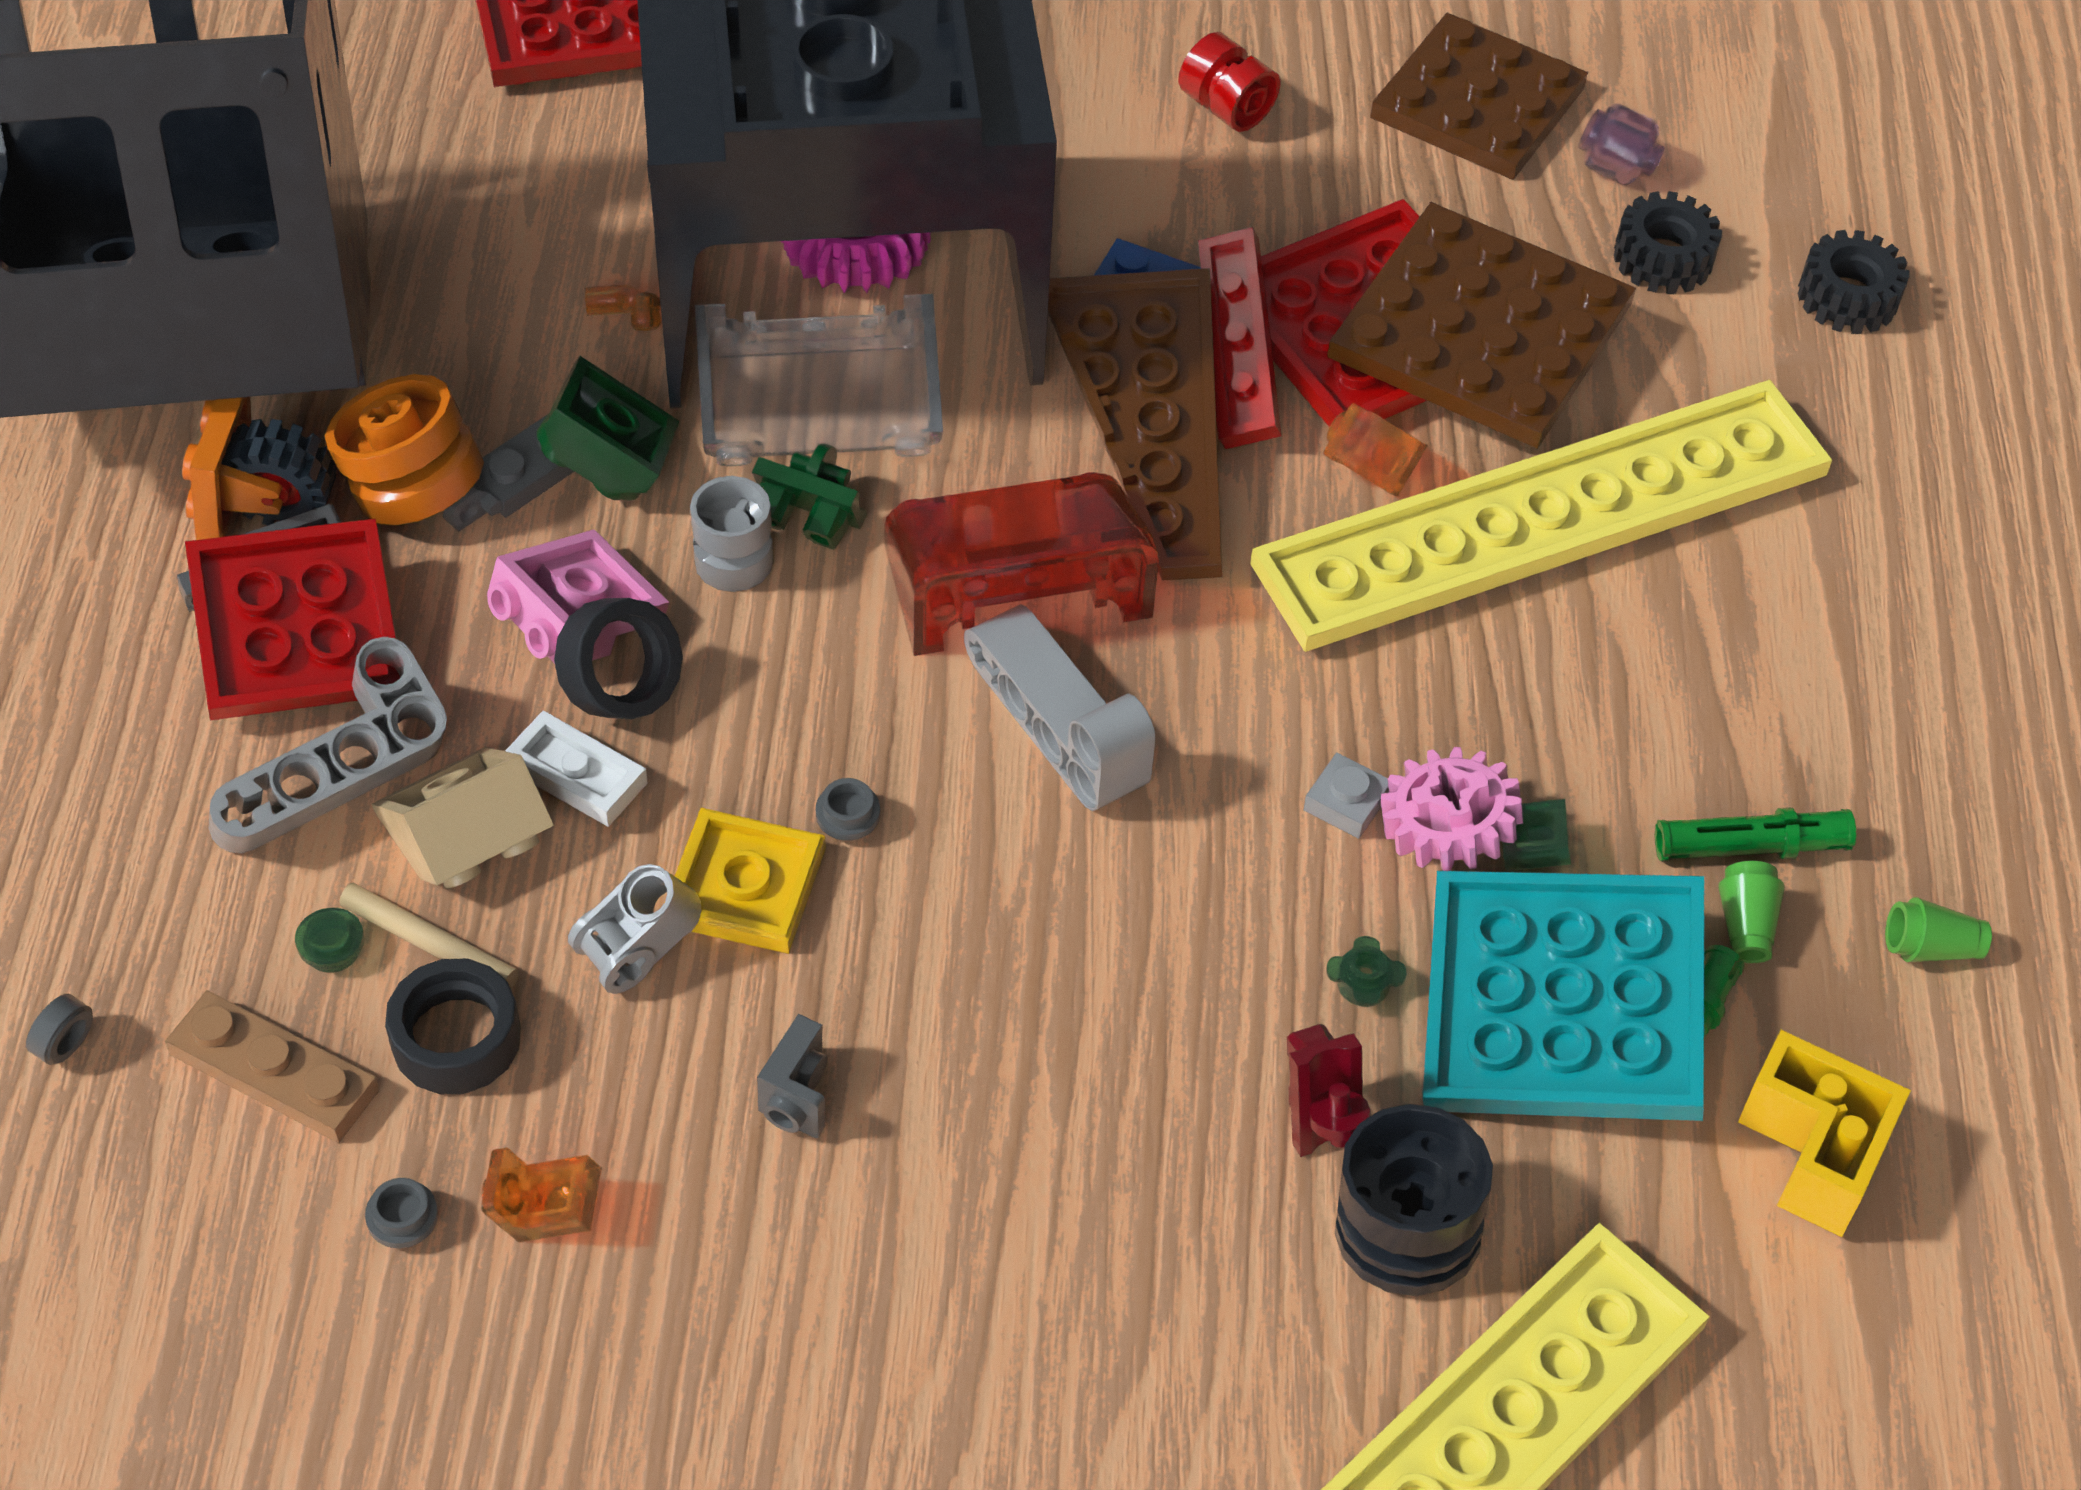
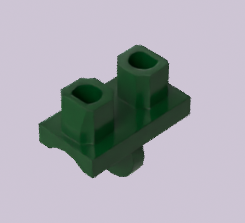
(813, 486)

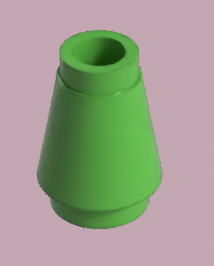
(1751, 908)
(1935, 933)

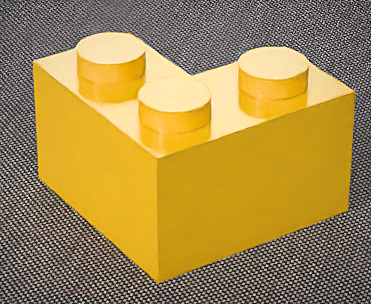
(1830, 1115)

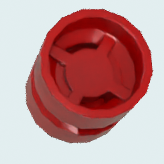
(1229, 82)

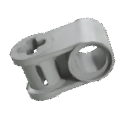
(631, 930)

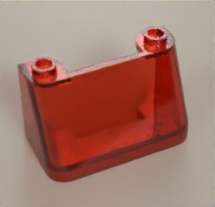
(1018, 547)

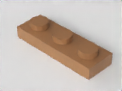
(272, 1066)

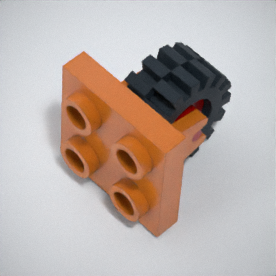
(252, 469)

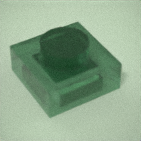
(1542, 837)

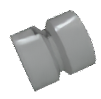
(732, 533)

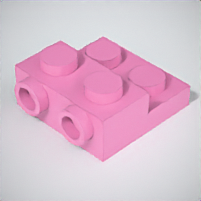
(555, 579)

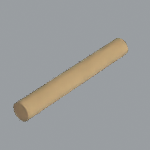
(418, 931)

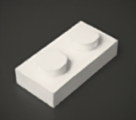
(579, 768)

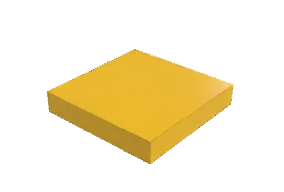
(750, 877)

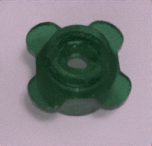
(1364, 988)

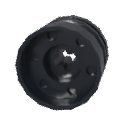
(1413, 1199)

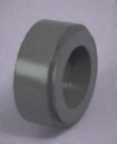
(59, 1029)

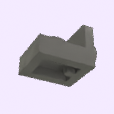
(790, 1078)

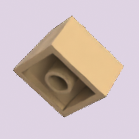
(465, 816)

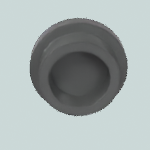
(847, 809)
(401, 1213)

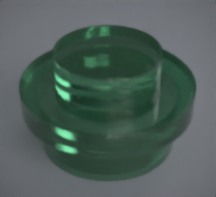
(329, 939)

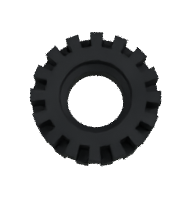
(1858, 260)
(1662, 263)

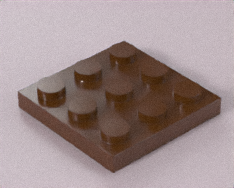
(1479, 95)

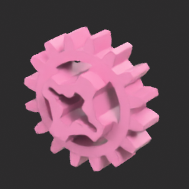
(1452, 809)

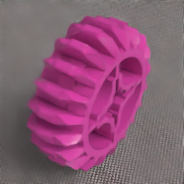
(858, 259)

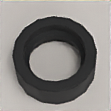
(660, 667)
(440, 983)

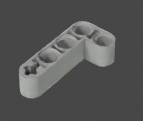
(1091, 744)
(321, 760)

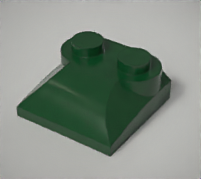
(607, 433)

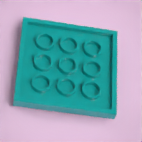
(1567, 995)

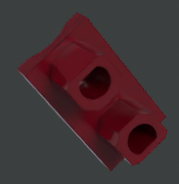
(1324, 1088)

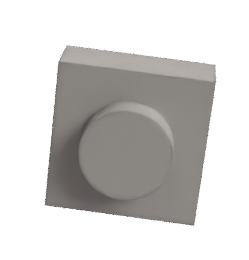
(1346, 795)

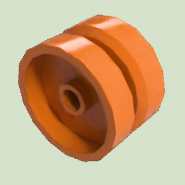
(404, 449)

